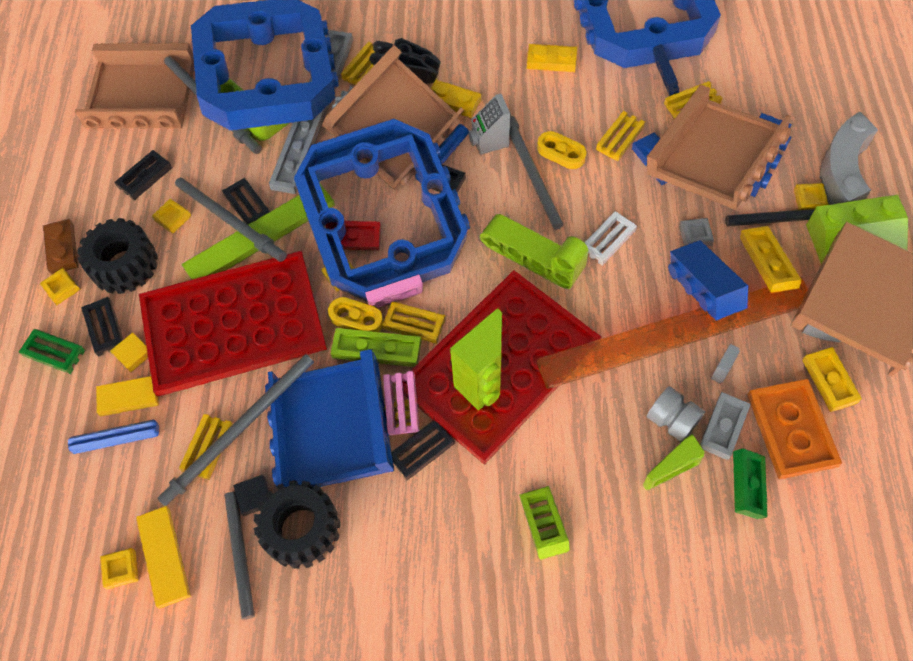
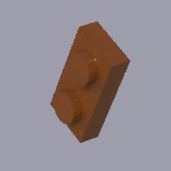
(60, 246)

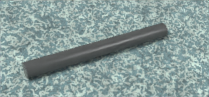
(239, 556)

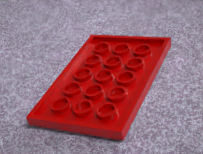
(230, 323)
(530, 330)

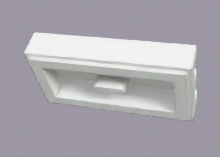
(596, 252)

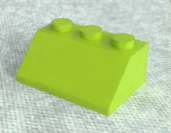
(878, 216)
(478, 362)

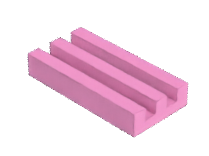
(395, 292)
(398, 378)

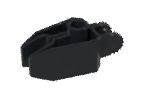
(416, 58)

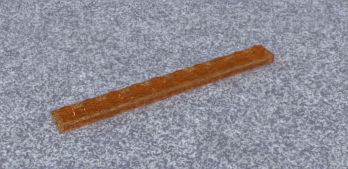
(662, 337)

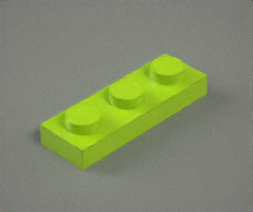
(387, 347)

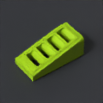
(679, 460)
(552, 541)

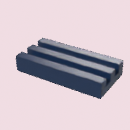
(665, 70)

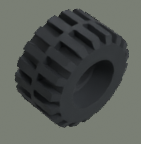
(108, 241)
(280, 507)

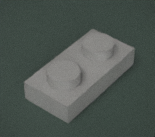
(725, 426)

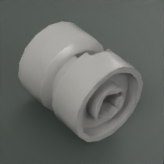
(675, 414)

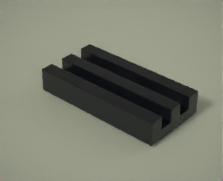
(146, 177)
(235, 188)
(109, 343)
(426, 459)

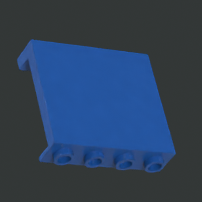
(331, 425)

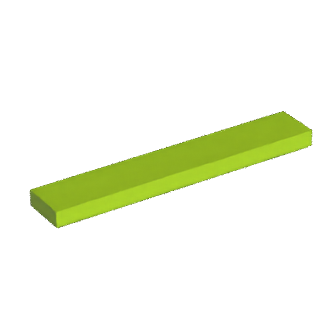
(238, 247)

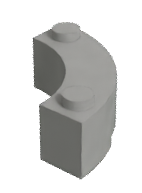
(840, 165)

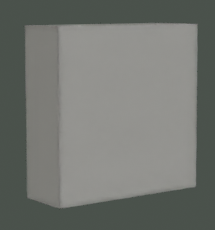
(696, 230)
(725, 363)

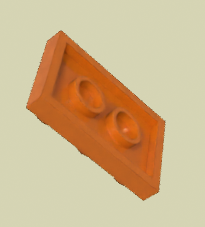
(794, 429)

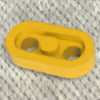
(563, 150)
(357, 316)

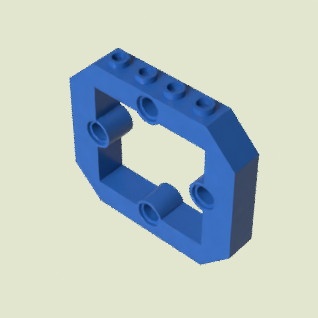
(636, 46)
(269, 100)
(379, 144)

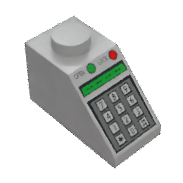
(491, 126)

